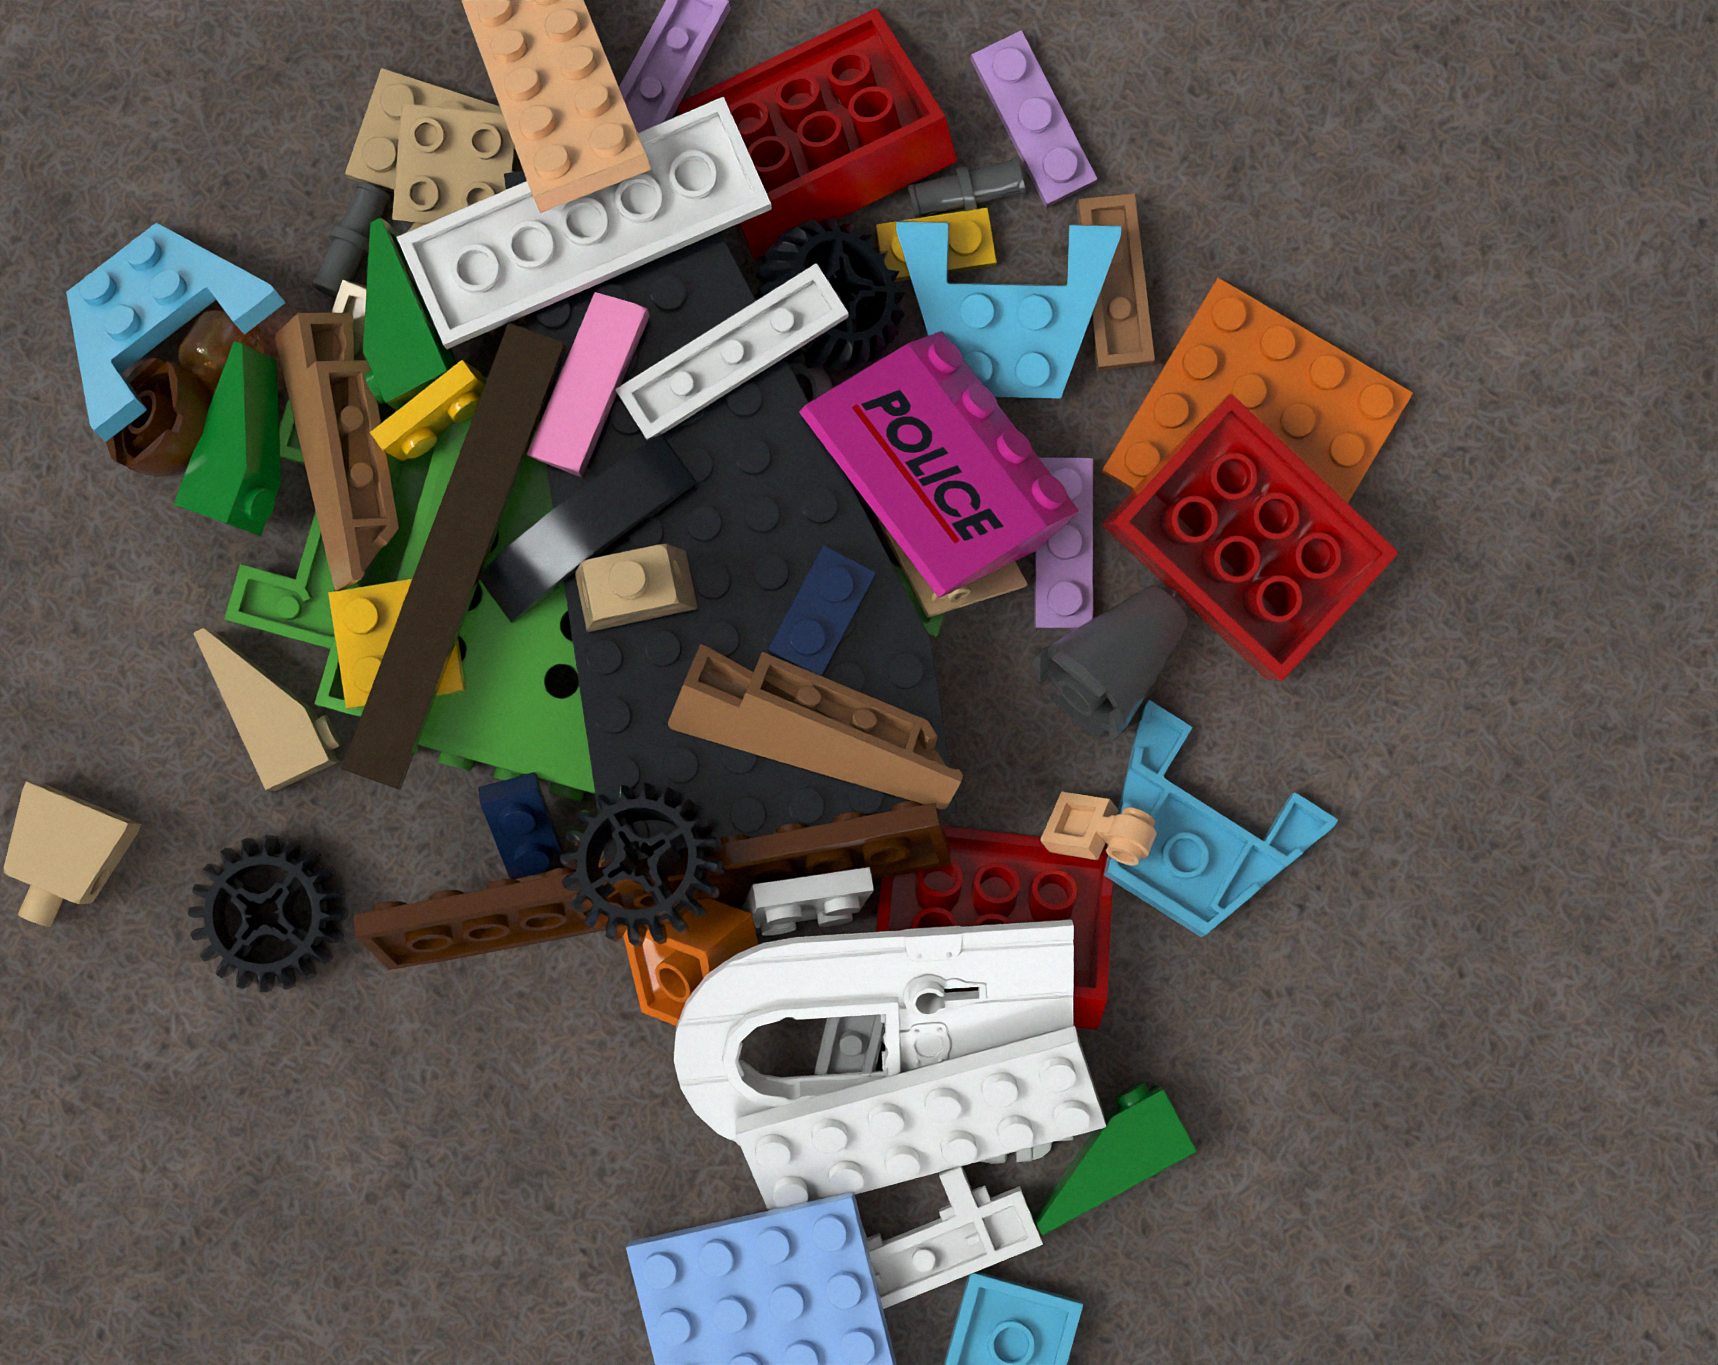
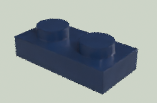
(821, 611)
(521, 826)

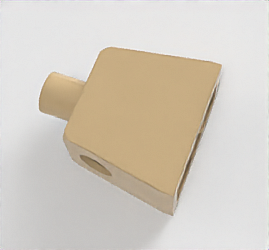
(635, 586)
(63, 849)

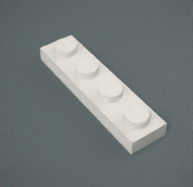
(732, 352)

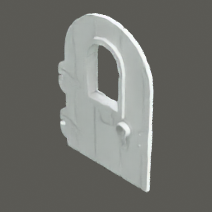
(1022, 993)

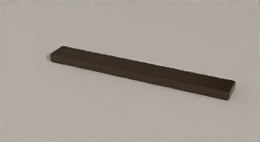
(454, 556)

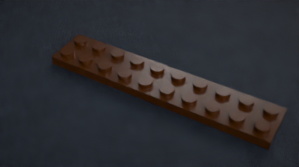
(540, 910)

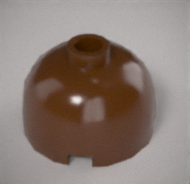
(170, 428)

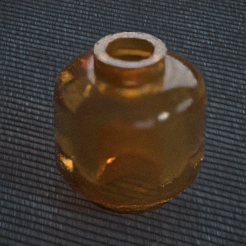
(209, 344)

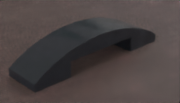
(585, 526)

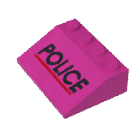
(940, 463)

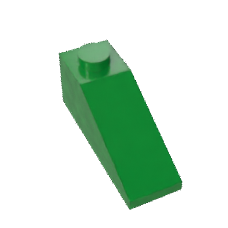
(398, 328)
(238, 455)
(1138, 1142)

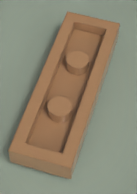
(1122, 310)

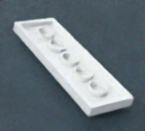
(512, 260)
(922, 1121)

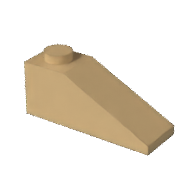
(275, 724)

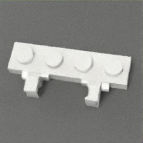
(966, 1238)

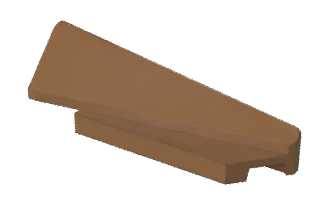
(333, 426)
(813, 726)

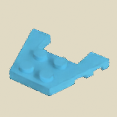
(140, 302)
(1010, 335)
(1200, 859)

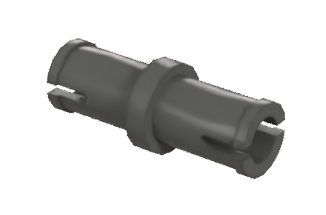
(966, 188)
(350, 239)

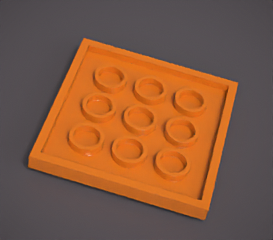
(1294, 382)

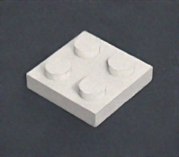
(821, 897)

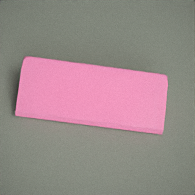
(588, 383)

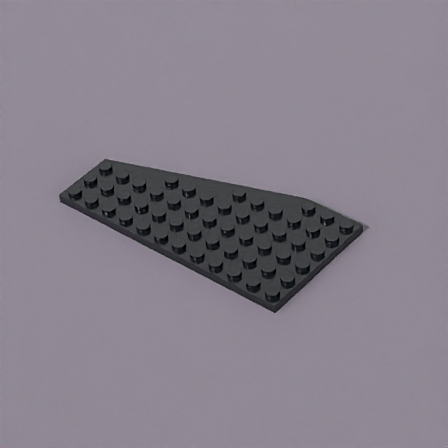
(750, 537)

